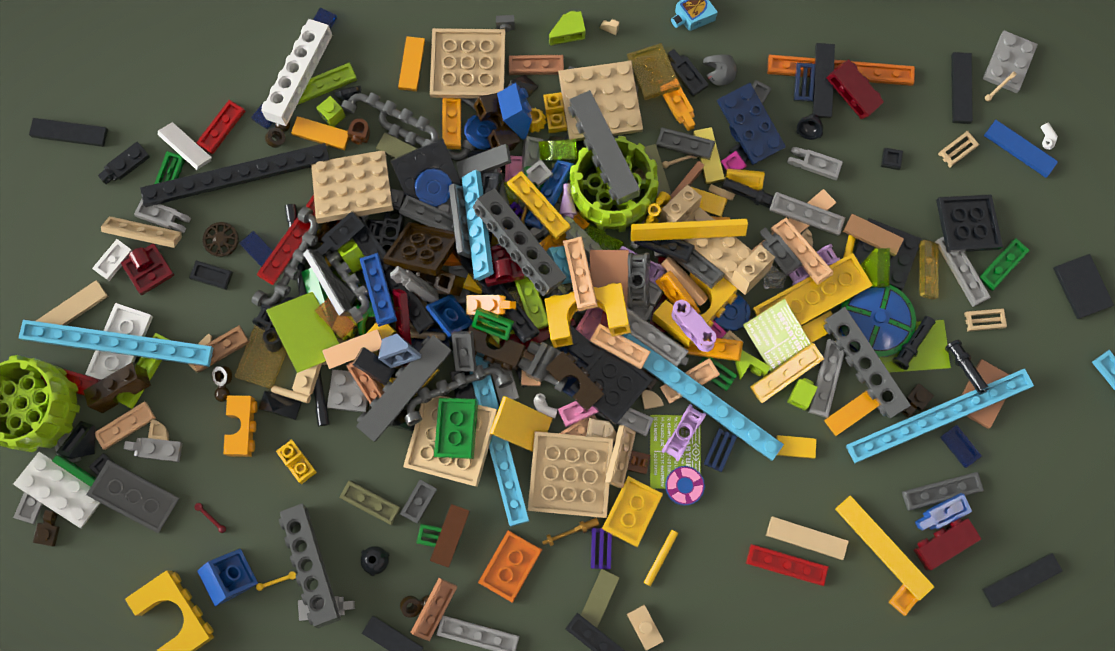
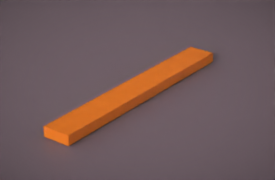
(872, 71)

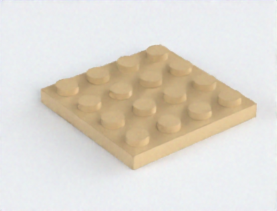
(467, 62)
(613, 91)
(351, 184)
(422, 446)
(570, 474)

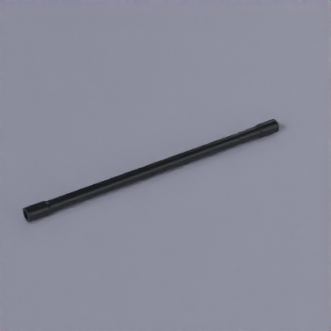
(321, 409)

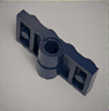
(751, 124)

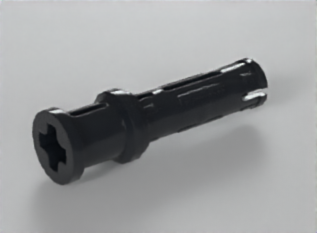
(757, 196)
(909, 349)
(964, 361)

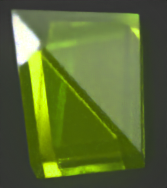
(877, 267)

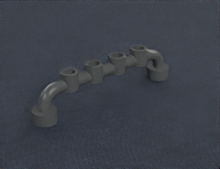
(390, 109)
(412, 138)
(291, 271)
(352, 282)
(443, 388)

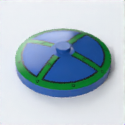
(883, 317)

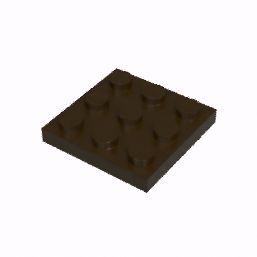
(421, 249)

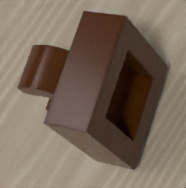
(638, 462)

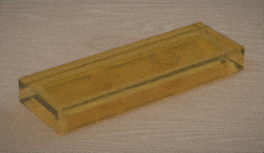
(928, 269)

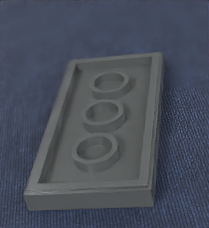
(132, 496)

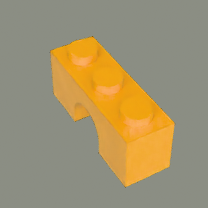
(241, 443)

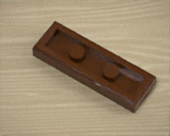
(450, 535)

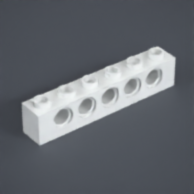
(297, 81)

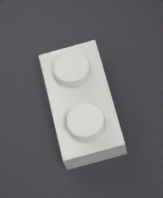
(111, 260)

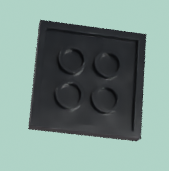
(415, 162)
(969, 223)
(901, 263)
(621, 384)

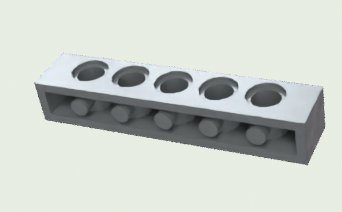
(517, 232)
(898, 401)
(329, 612)

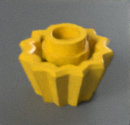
(538, 120)

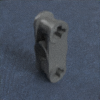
(634, 270)

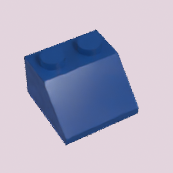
(515, 109)
(449, 315)
(227, 576)

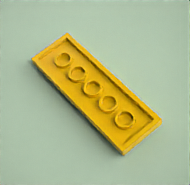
(811, 300)

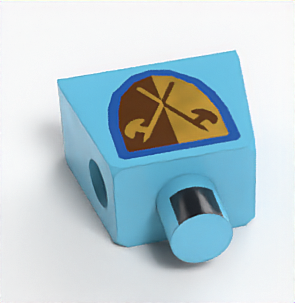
(694, 13)

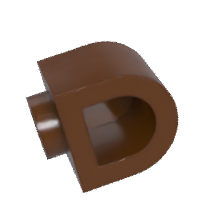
(359, 131)

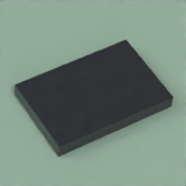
(1083, 286)

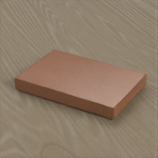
(609, 268)
(989, 374)

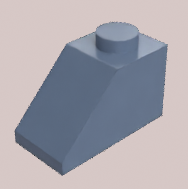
(397, 351)

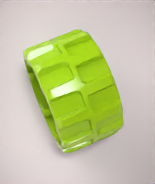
(630, 211)
(55, 412)

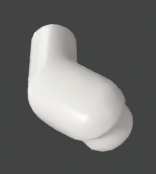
(1050, 136)
(541, 406)

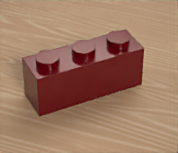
(855, 89)
(946, 543)

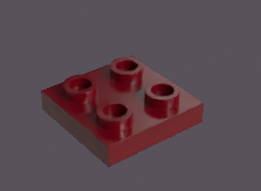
(504, 267)
(147, 268)

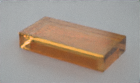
(339, 324)

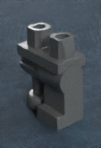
(543, 357)

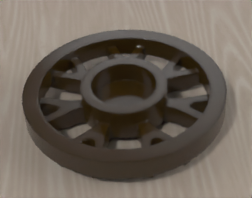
(220, 239)

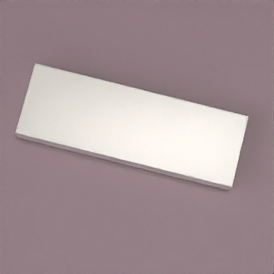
(184, 146)

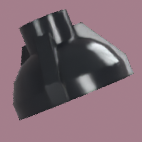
(345, 94)
(810, 127)
(381, 560)

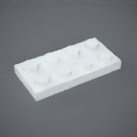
(123, 321)
(57, 490)

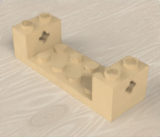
(738, 262)

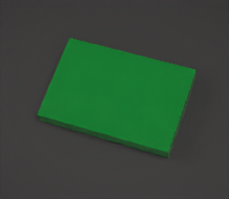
(456, 428)

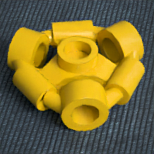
(655, 208)

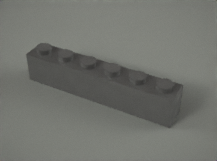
(604, 148)
(403, 389)

